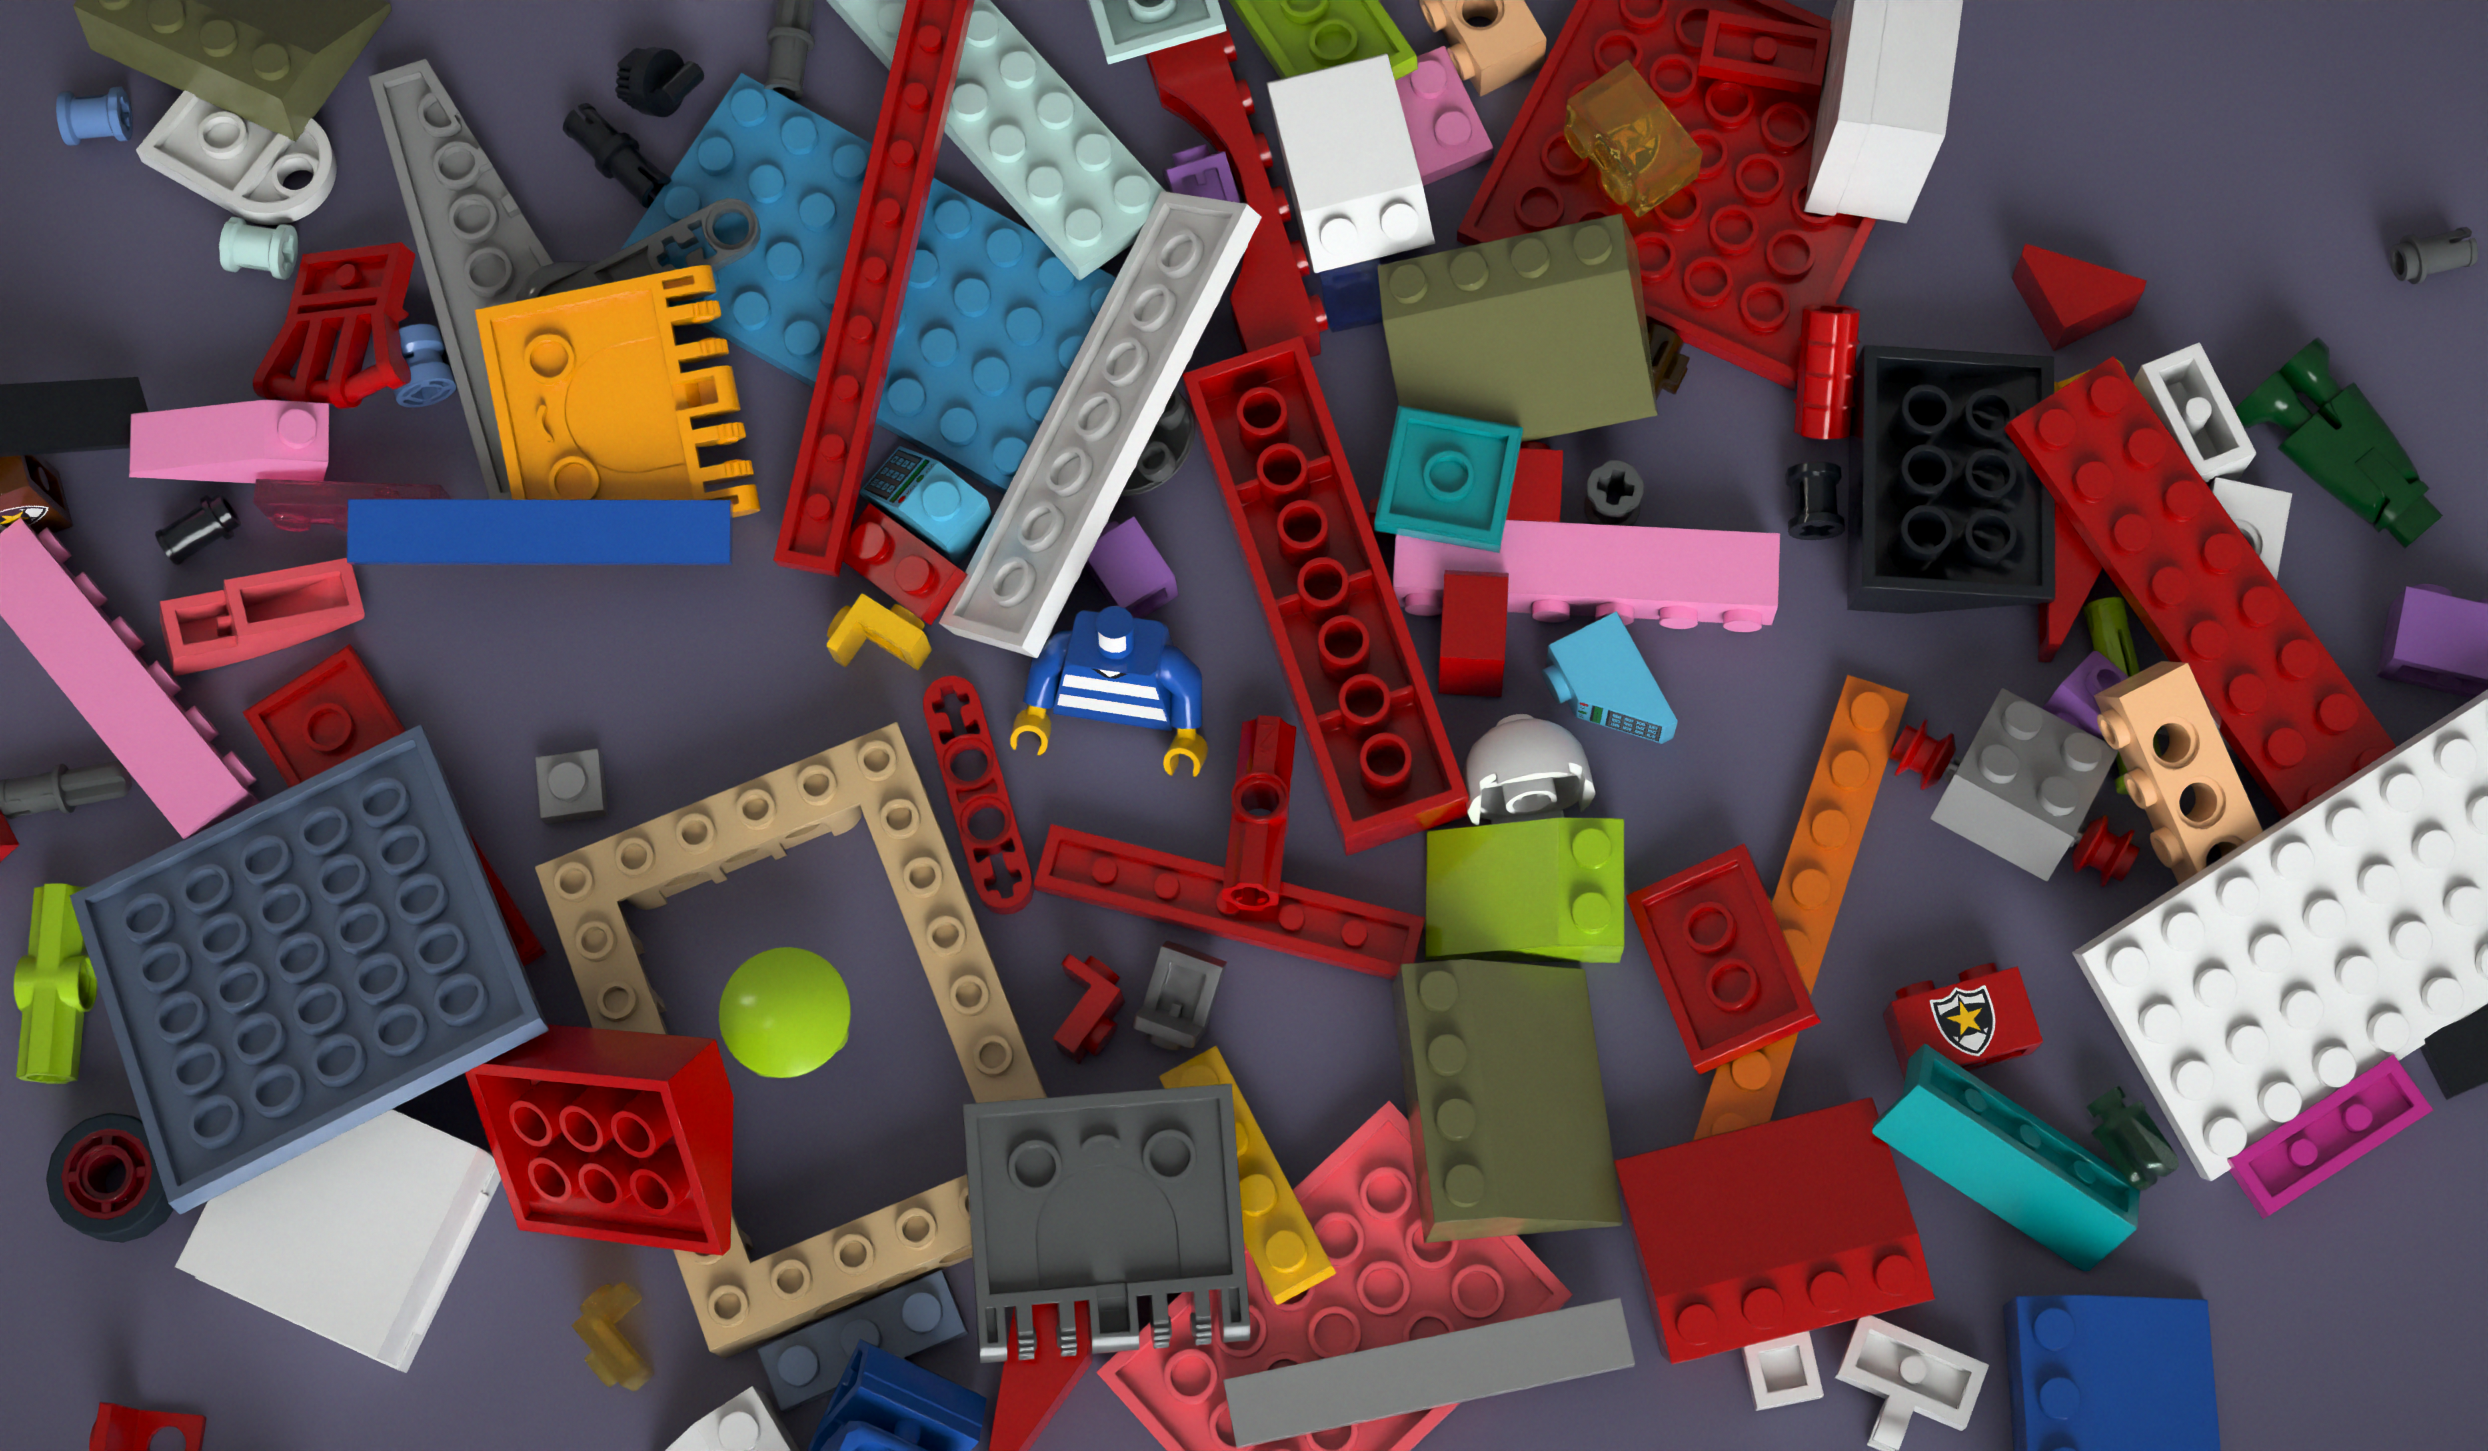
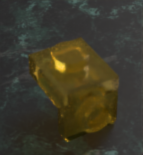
(611, 1353)

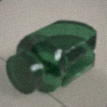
(2132, 1140)

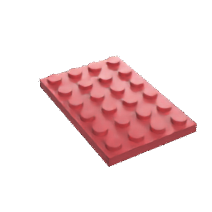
(1382, 1294)

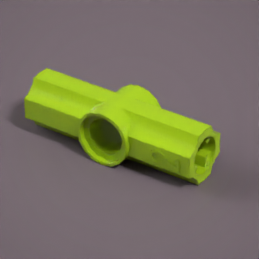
(53, 989)

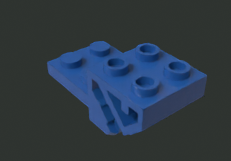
(897, 1407)

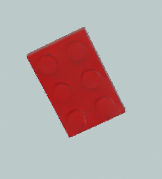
(1722, 959)

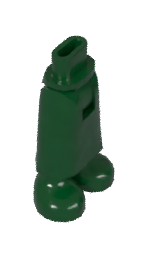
(2342, 444)

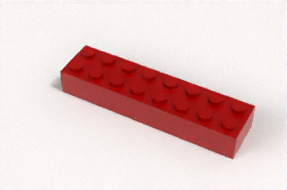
(1325, 596)

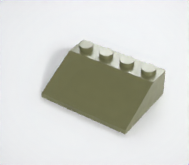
(246, 56)
(1524, 330)
(1503, 1099)

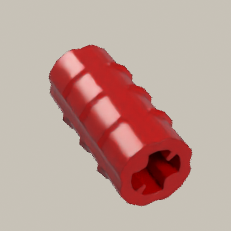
(1826, 371)

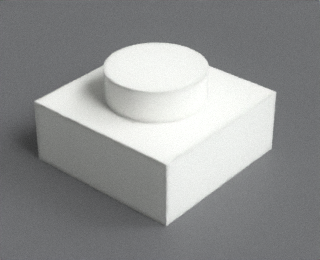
(1782, 1371)

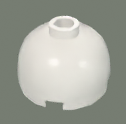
(1526, 772)

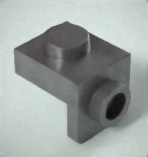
(1180, 997)

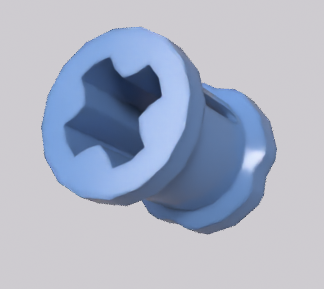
(94, 116)

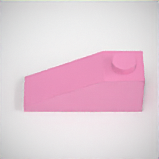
(232, 442)

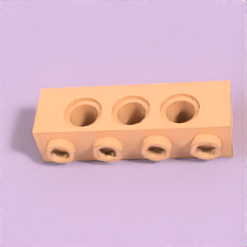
(1491, 53)
(2195, 757)

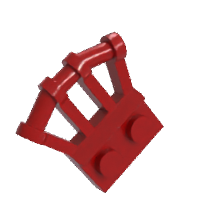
(349, 294)

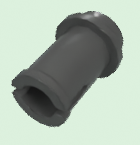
(2417, 257)

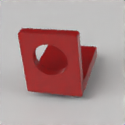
(133, 1429)

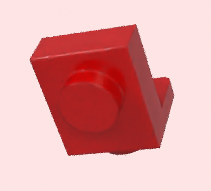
(1090, 1022)

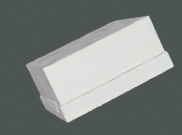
(1882, 105)
(351, 1234)

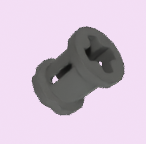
(1618, 477)

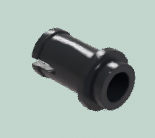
(198, 528)

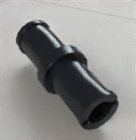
(615, 154)

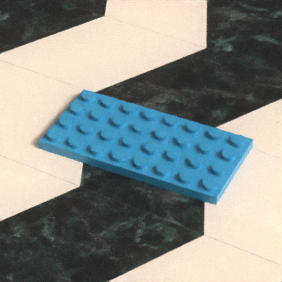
(985, 306)

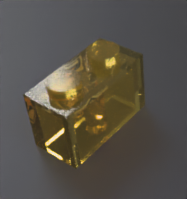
(1631, 139)

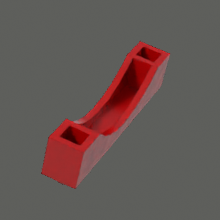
(1269, 295)

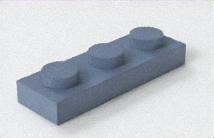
(901, 1321)

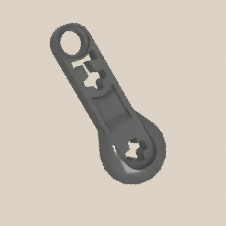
(645, 255)

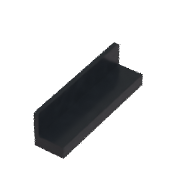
(68, 415)

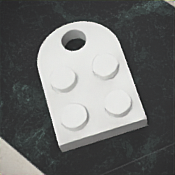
(240, 161)

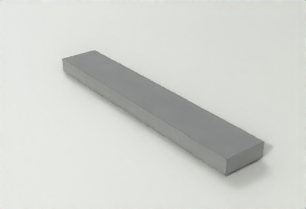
(1428, 1373)

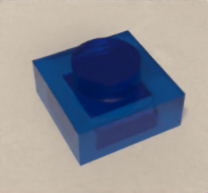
(1352, 295)

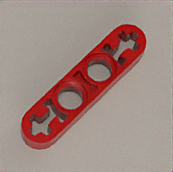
(983, 793)

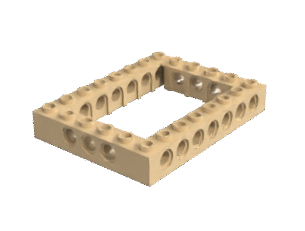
(873, 774)

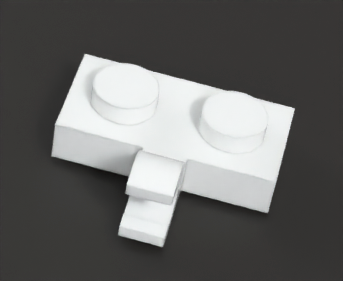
(1910, 1377)

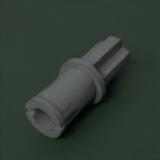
(789, 47)
(63, 789)

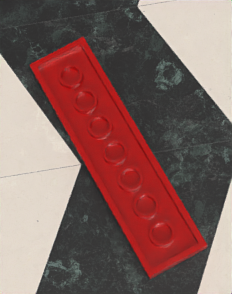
(2199, 586)

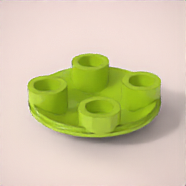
(785, 1012)

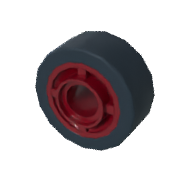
(79, 1176)

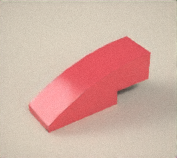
(259, 615)

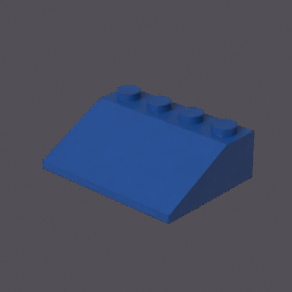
(2110, 1374)

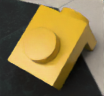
(893, 630)

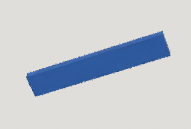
(539, 532)

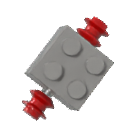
(2022, 789)

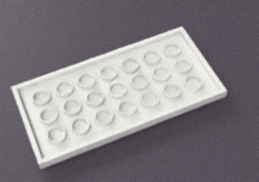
(2310, 946)

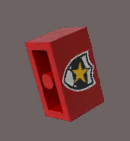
(1968, 1022)

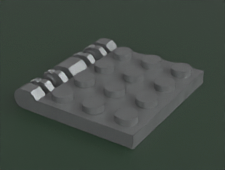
(1103, 1208)

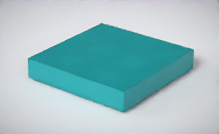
(1448, 479)

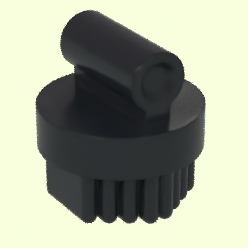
(656, 80)

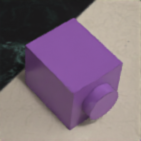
(1131, 569)

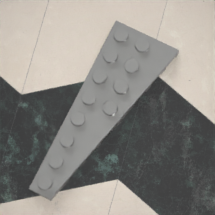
(466, 234)

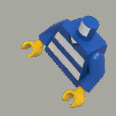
(1118, 674)

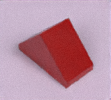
(2073, 295)
(1473, 633)

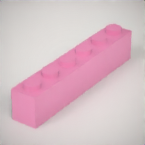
(1608, 569)
(114, 687)

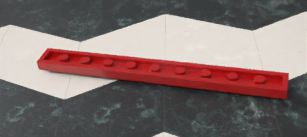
(872, 286)

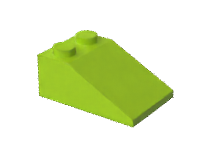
(1527, 891)

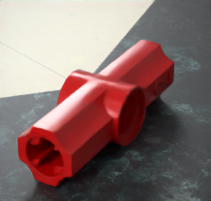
(1255, 841)

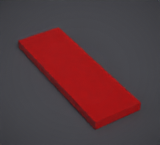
(337, 715)

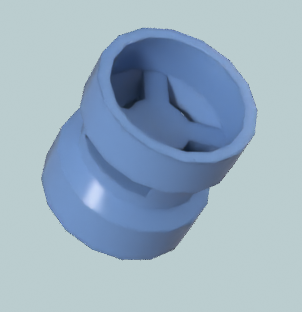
(430, 377)

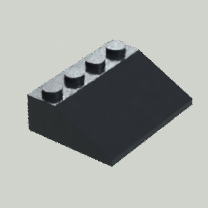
(1938, 488)

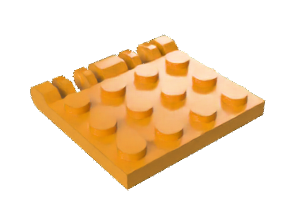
(599, 397)

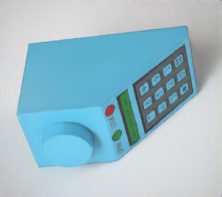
(930, 503)
(1608, 681)

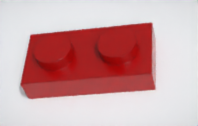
(1764, 52)
(901, 564)

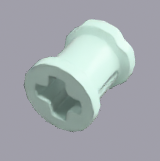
(258, 248)

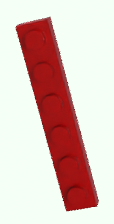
(1190, 896)

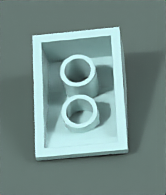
(1147, 26)

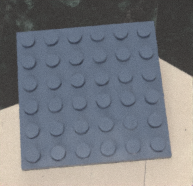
(304, 968)

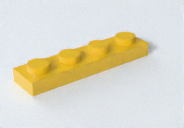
(1272, 1217)

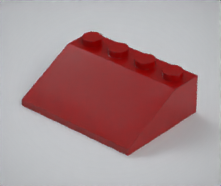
(613, 1136)
(1771, 1231)

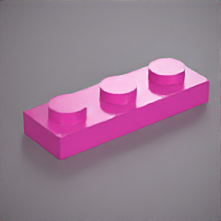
(2328, 1136)

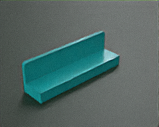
(2009, 1161)

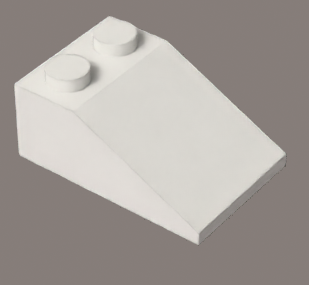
(1350, 163)

